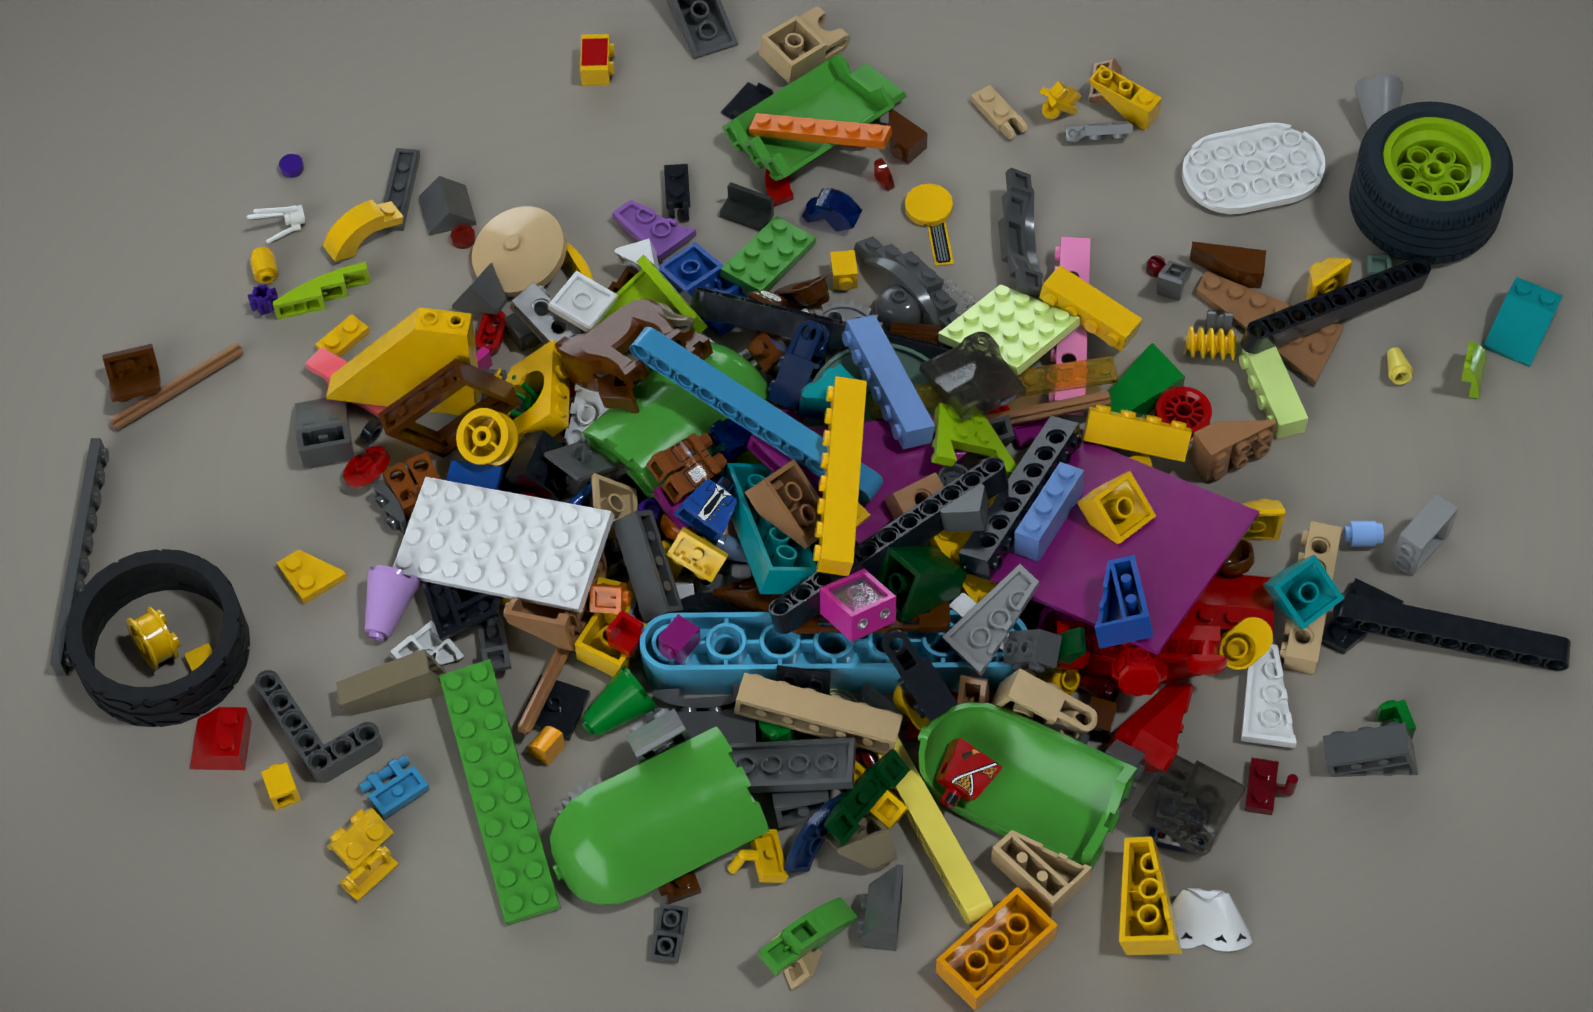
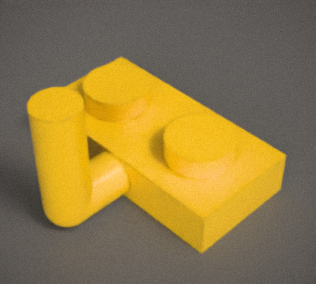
(768, 858)

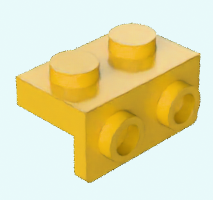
(360, 837)

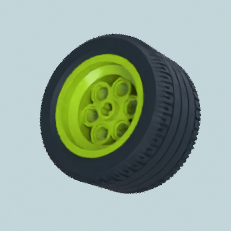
(1430, 182)

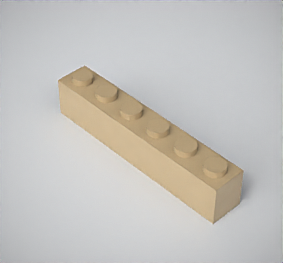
(817, 713)

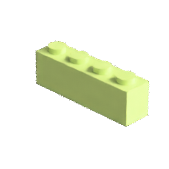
(1274, 391)

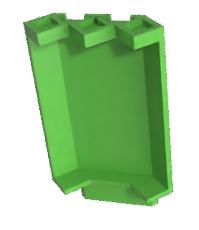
(822, 93)

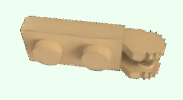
(998, 111)

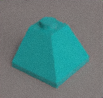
(1304, 591)

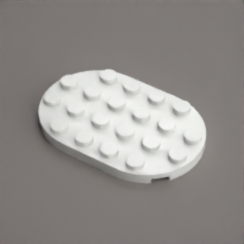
(1253, 168)

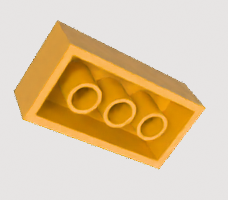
(996, 948)

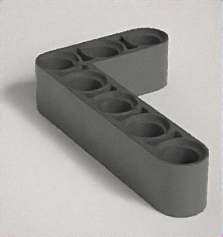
(305, 734)

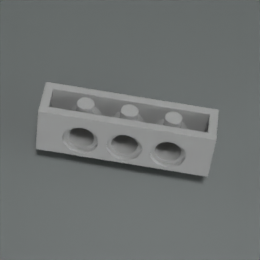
(541, 326)

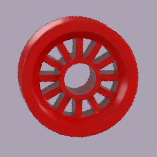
(1186, 402)

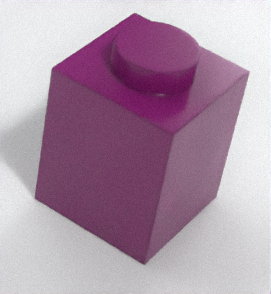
(679, 639)

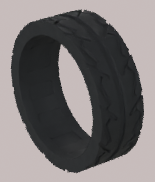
(131, 579)

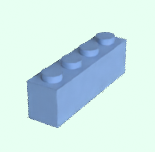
(1049, 511)

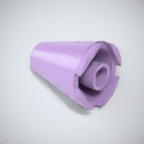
(387, 599)

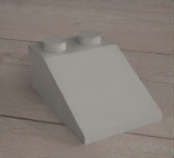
(658, 735)

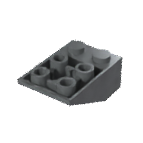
(323, 432)

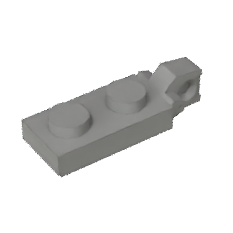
(1097, 130)

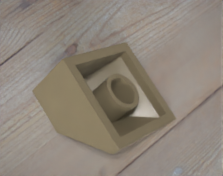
(869, 844)

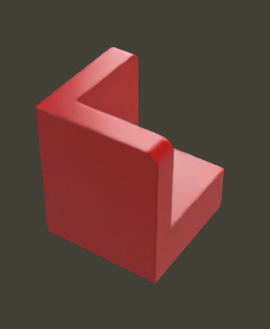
(625, 633)

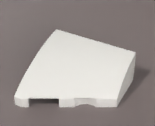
(428, 639)

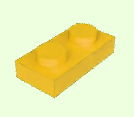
(344, 336)

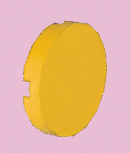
(928, 204)

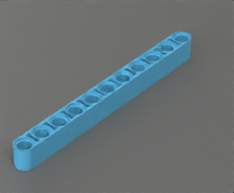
(741, 405)

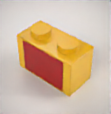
(596, 59)

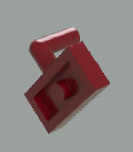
(1263, 786)

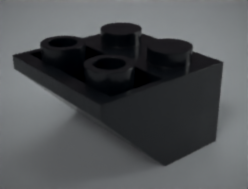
(535, 472)

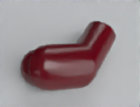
(865, 756)

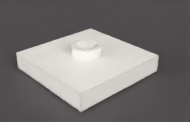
(582, 302)

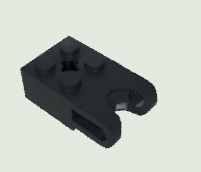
(918, 677)

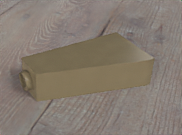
(391, 684)

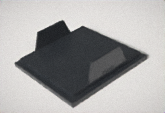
(745, 99)

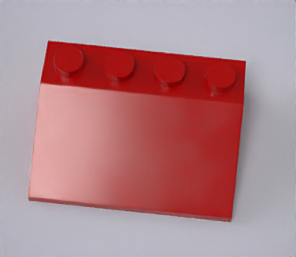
(1230, 601)

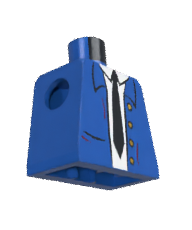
(709, 508)

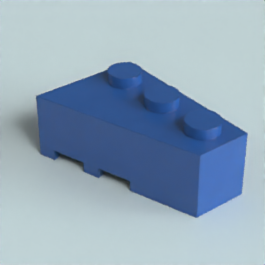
(1123, 605)

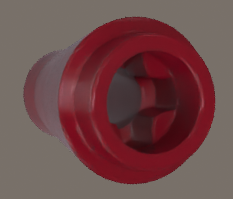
(1099, 687)

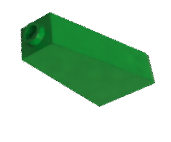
(1145, 382)

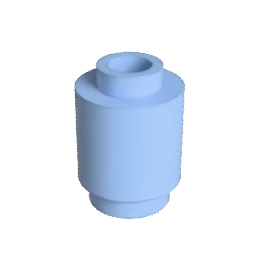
(1363, 533)

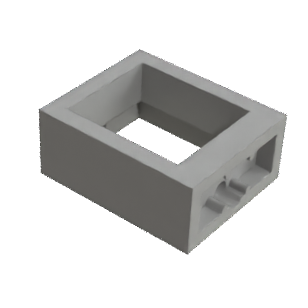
(1424, 534)

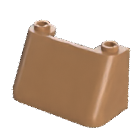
(550, 623)

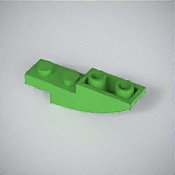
(807, 933)

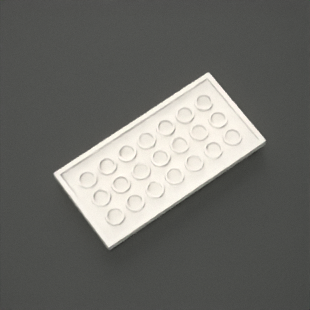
(504, 544)

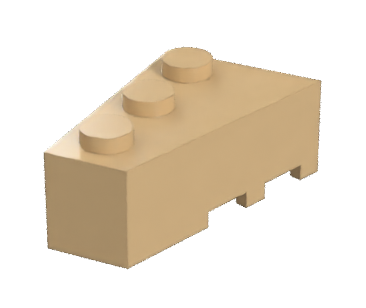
(1039, 872)

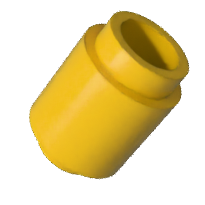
(264, 265)

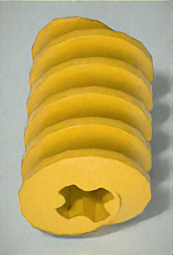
(1211, 343)

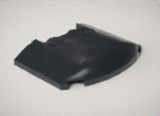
(458, 608)

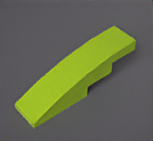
(313, 294)

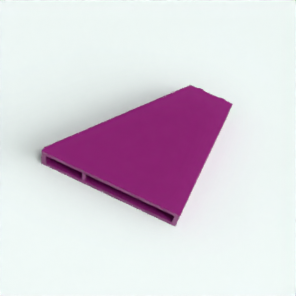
(880, 453)

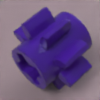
(262, 299)

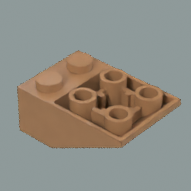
(1229, 446)

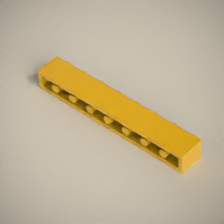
(841, 476)

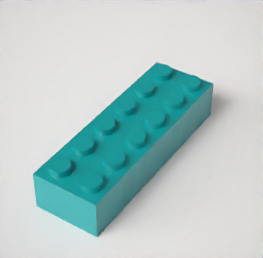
(773, 556)

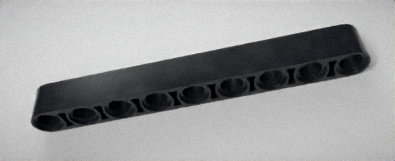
(1335, 305)
(1452, 632)

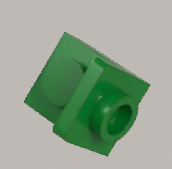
(1397, 712)

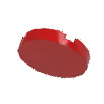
(366, 468)

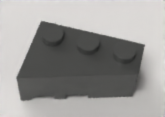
(1370, 749)

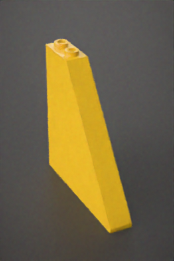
(408, 357)

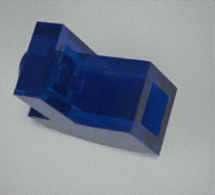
(834, 207)

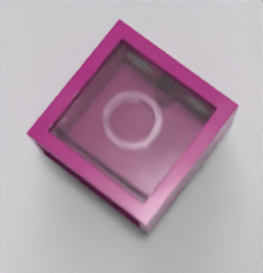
(857, 605)

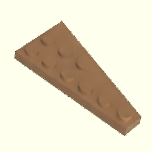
(1305, 354)

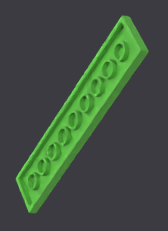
(499, 793)

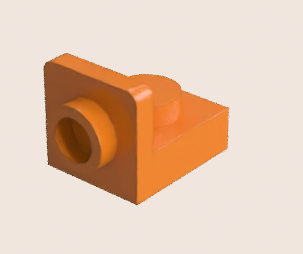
(609, 598)

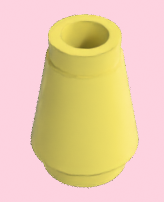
(1398, 366)

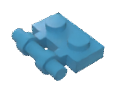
(398, 791)

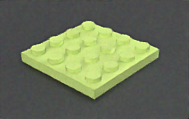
(1018, 324)

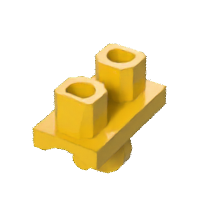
(1059, 100)

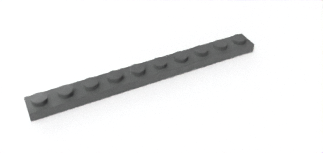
(81, 545)

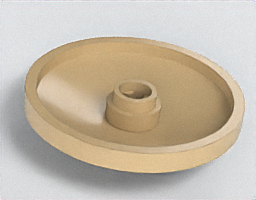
(523, 247)

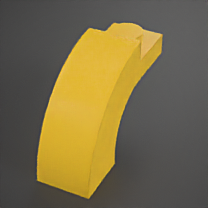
(356, 225)

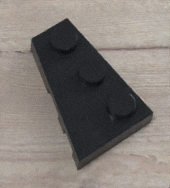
(1344, 639)

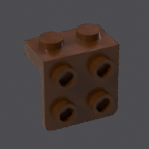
(132, 373)

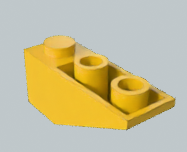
(1127, 97)

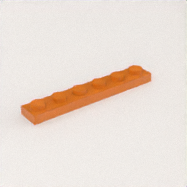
(820, 131)

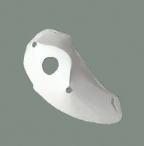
(1208, 916)

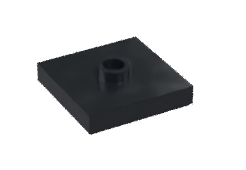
(562, 708)

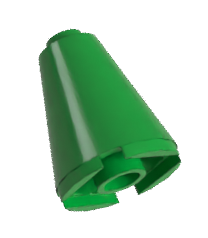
(617, 704)

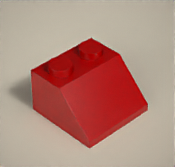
(222, 739)

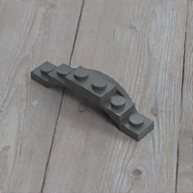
(1018, 233)
(913, 276)

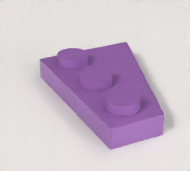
(645, 224)

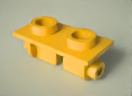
(369, 873)

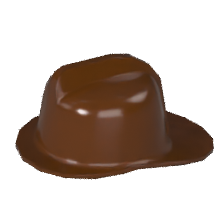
(808, 293)

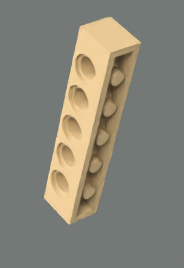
(1305, 656)

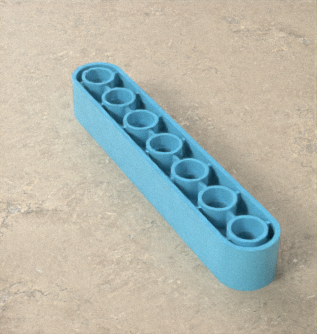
(755, 642)

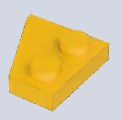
(309, 575)

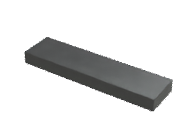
(402, 182)

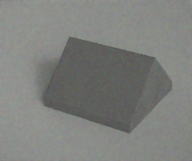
(446, 206)

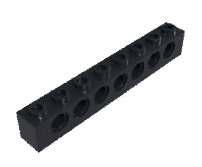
(986, 549)

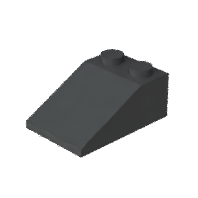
(882, 911)

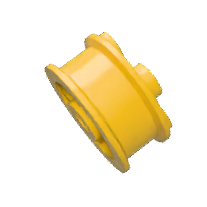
(487, 437)
(153, 637)

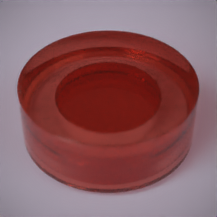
(463, 236)

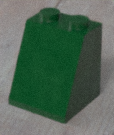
(919, 578)

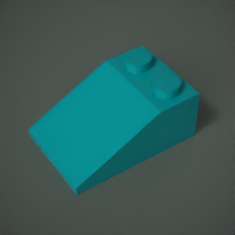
(1523, 321)

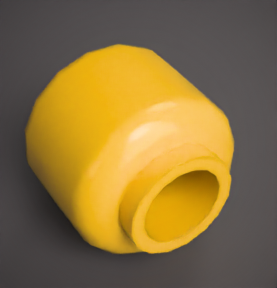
(1066, 679)

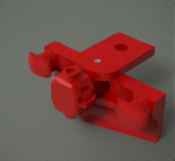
(1138, 672)

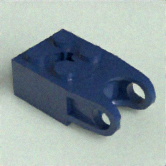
(799, 364)

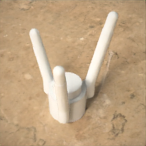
(292, 215)

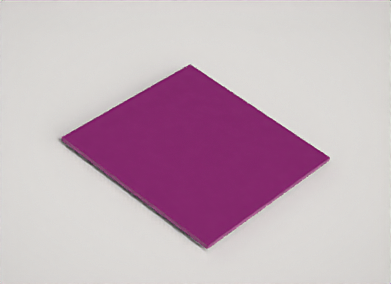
(1173, 551)

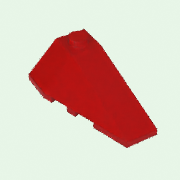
(1157, 726)

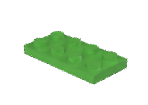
(768, 256)

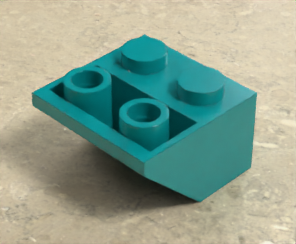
(813, 396)

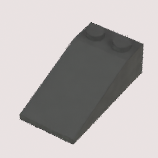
(703, 25)

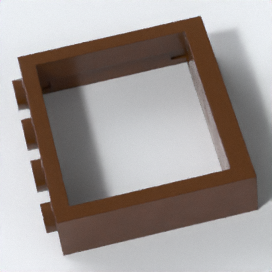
(400, 416)

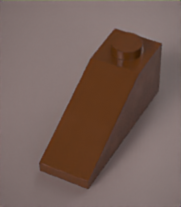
(1231, 262)

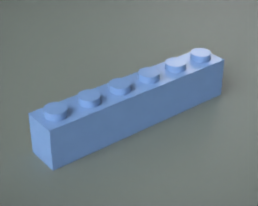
(888, 382)

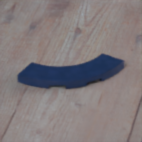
(809, 839)

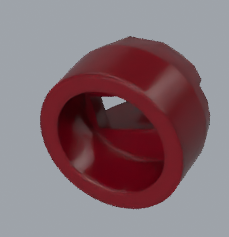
(1155, 265)

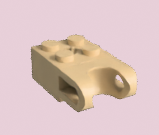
(801, 44)
(1043, 703)

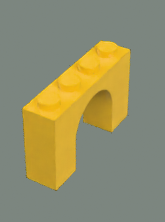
(552, 406)

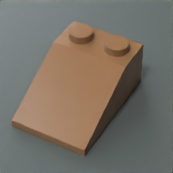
(788, 503)

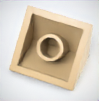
(613, 497)

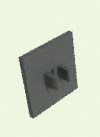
(580, 460)

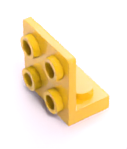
(697, 555)

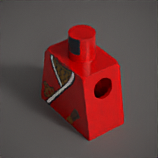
(965, 772)

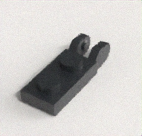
(677, 189)

